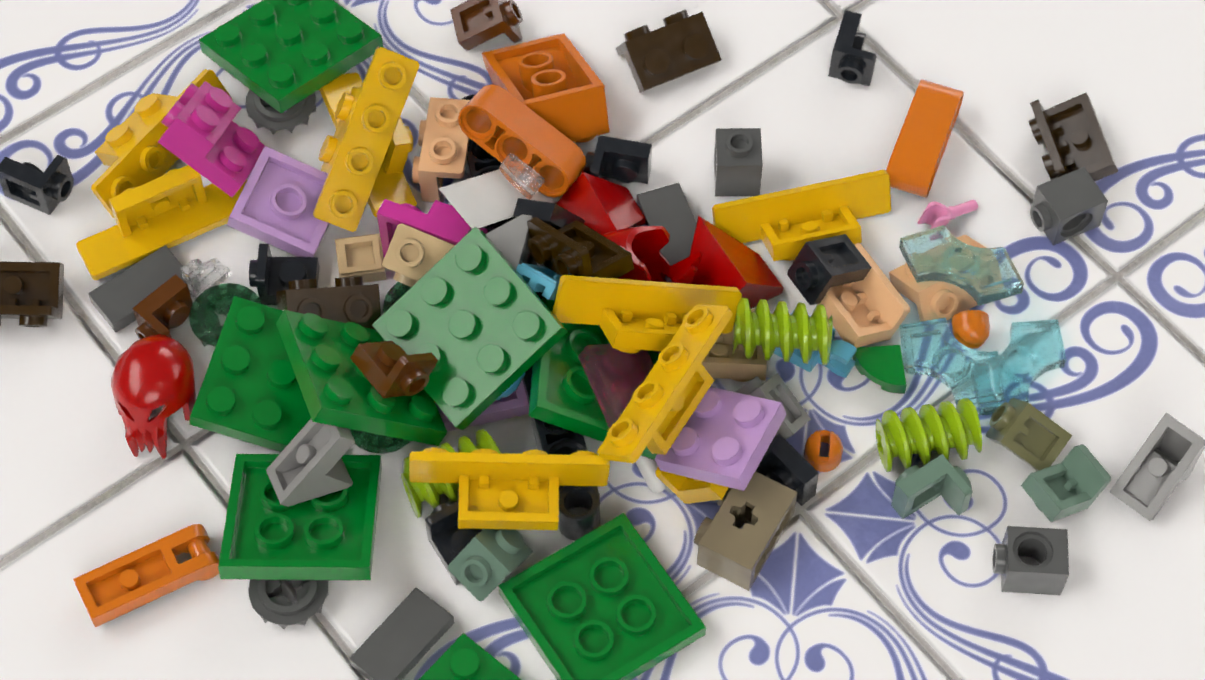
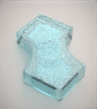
(981, 272)
(1032, 351)
(935, 352)

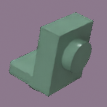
(922, 485)
(1067, 485)
(489, 560)

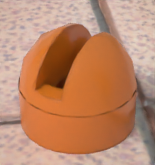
(971, 328)
(812, 450)

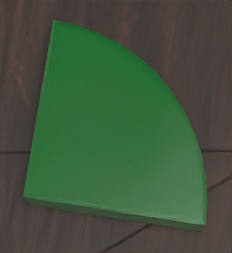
(882, 366)

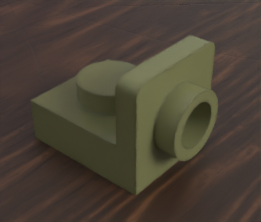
(1027, 433)

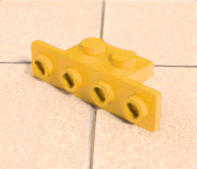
(362, 138)
(134, 147)
(390, 180)
(805, 213)
(155, 216)
(636, 312)
(669, 391)
(508, 487)

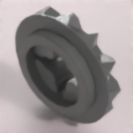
(268, 117)
(280, 610)

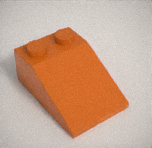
(554, 84)

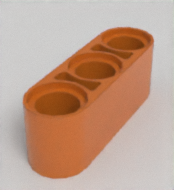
(508, 126)
(924, 137)

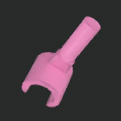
(938, 214)

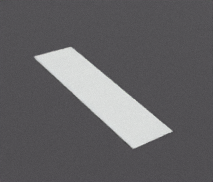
(487, 198)

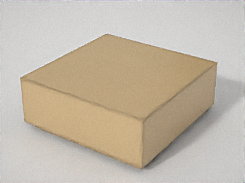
(361, 257)

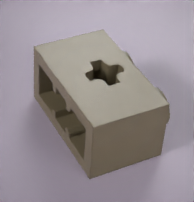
(738, 552)

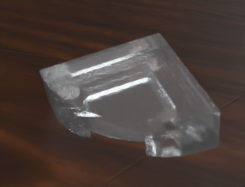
(521, 176)
(204, 275)

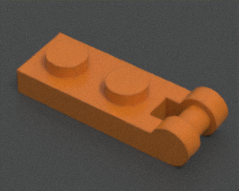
(147, 574)

